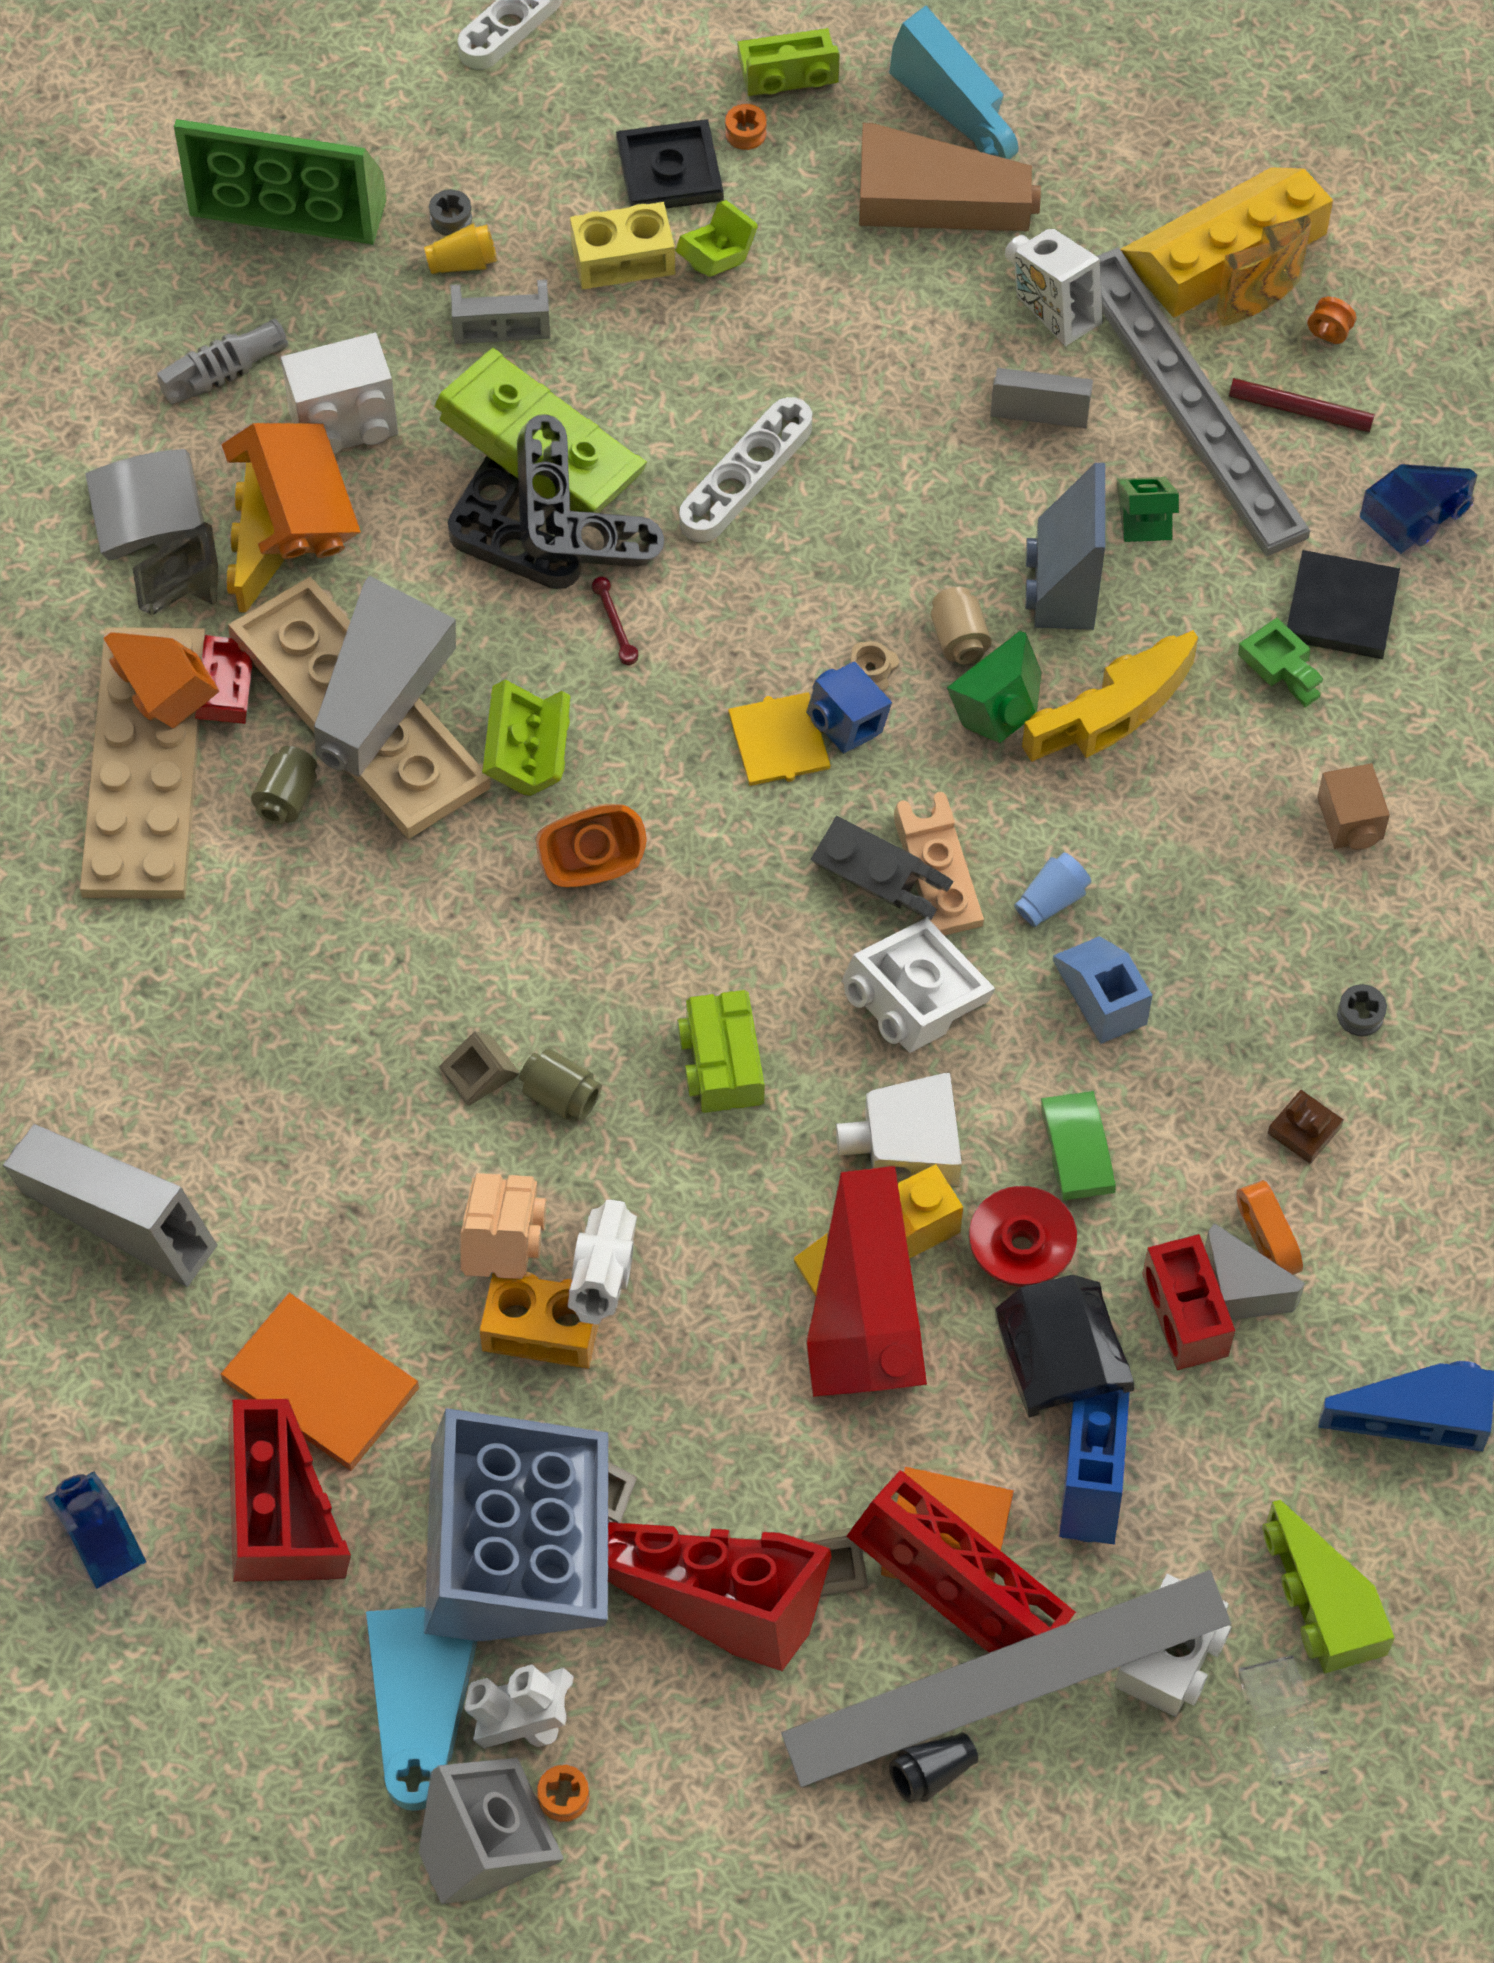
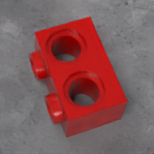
(1188, 1302)

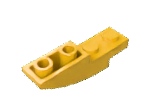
(1129, 696)

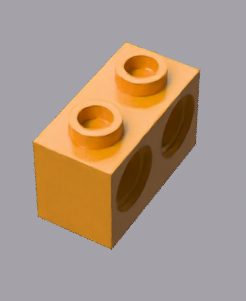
(536, 1332)

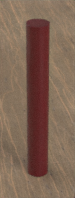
(1301, 405)

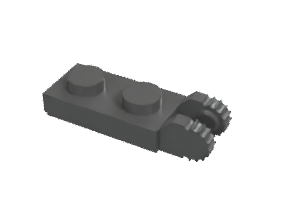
(877, 866)

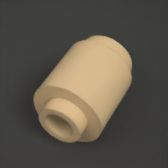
(960, 625)

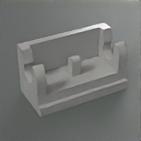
(500, 316)

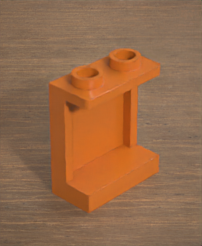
(298, 487)

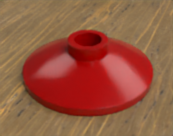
(1027, 1214)

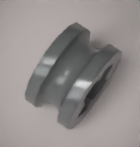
(445, 200)
(1373, 1001)

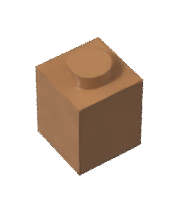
(1353, 807)

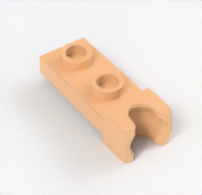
(938, 846)

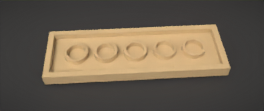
(421, 766)
(139, 790)

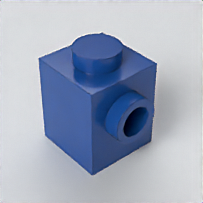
(848, 706)

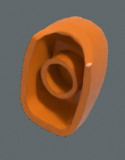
(591, 845)

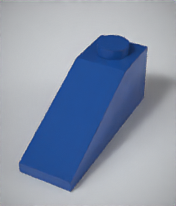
(1430, 1406)
(1095, 1468)

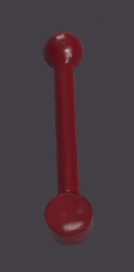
(628, 653)

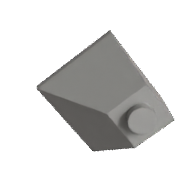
(483, 1829)

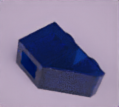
(1415, 500)
(95, 1528)

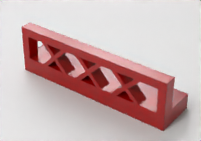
(954, 1578)

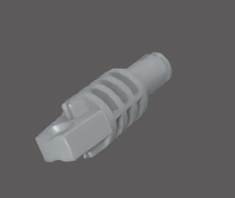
(197, 371)

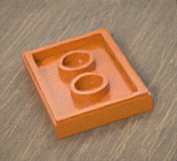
(333, 1380)

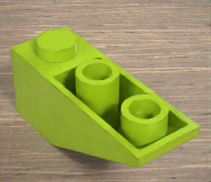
(1335, 1599)

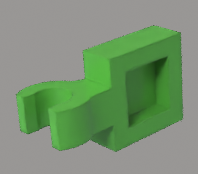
(1279, 655)

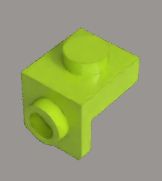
(721, 243)

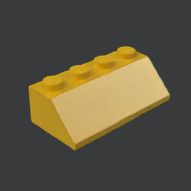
(1187, 256)

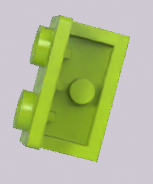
(788, 61)
(526, 738)

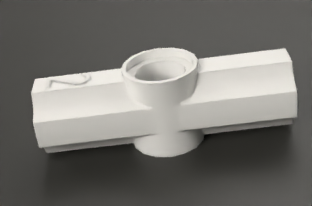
(602, 1262)

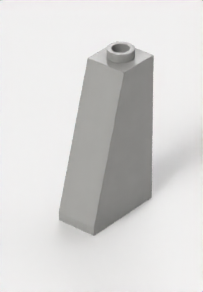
(380, 673)
(113, 1202)

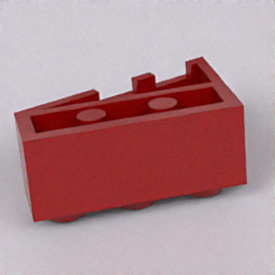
(277, 1505)

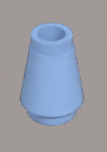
(1053, 889)

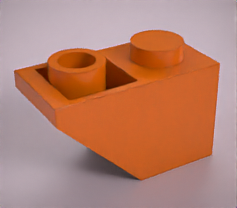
(163, 673)

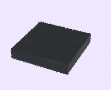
(670, 164)
(1343, 604)

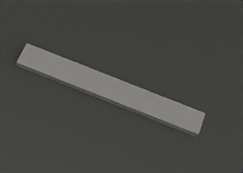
(1197, 408)
(1005, 1678)

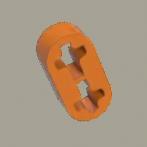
(1269, 1226)

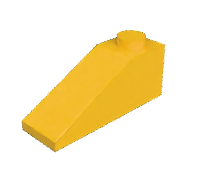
(929, 1216)

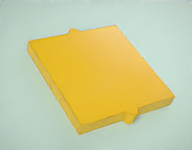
(778, 739)

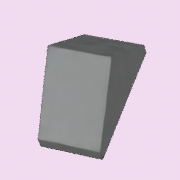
(1248, 1279)

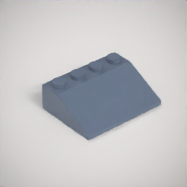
(515, 1528)

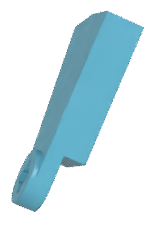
(951, 83)
(418, 1696)

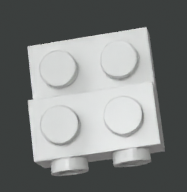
(915, 984)

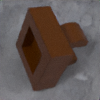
(1305, 1126)

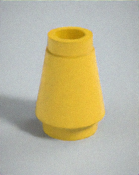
(462, 250)

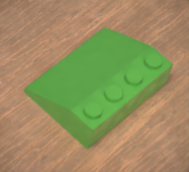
(280, 182)

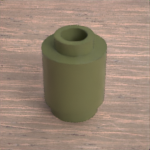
(284, 785)
(559, 1084)

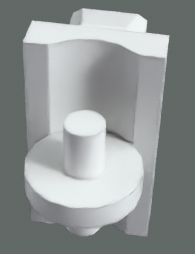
(524, 1707)

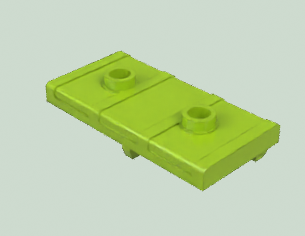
(495, 402)

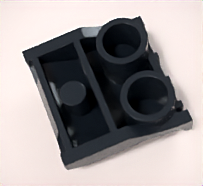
(1061, 1343)

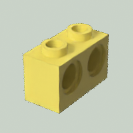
(622, 245)

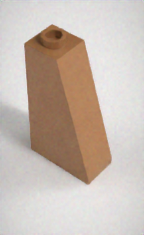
(941, 185)

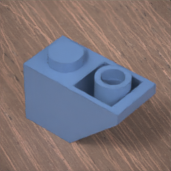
(1105, 987)

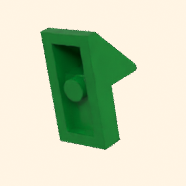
(1147, 508)

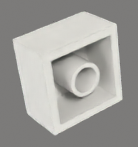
(344, 389)

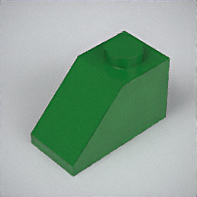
(999, 690)

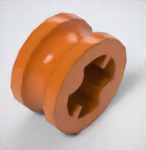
(745, 114)
(1332, 320)
(551, 1781)

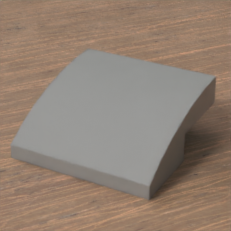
(144, 501)

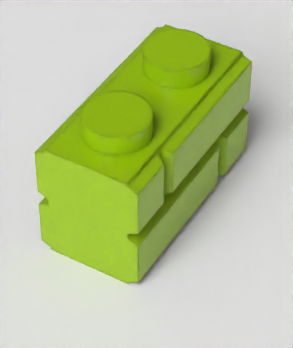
(723, 1051)

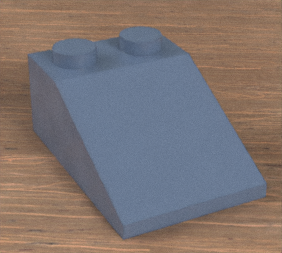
(1069, 556)

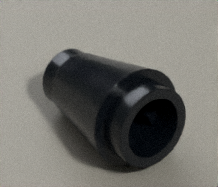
(931, 1766)

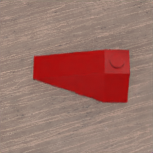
(865, 1302)
(732, 1591)

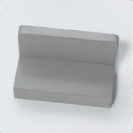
(1041, 397)

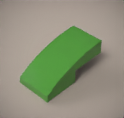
(1078, 1145)

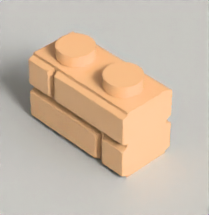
(501, 1226)

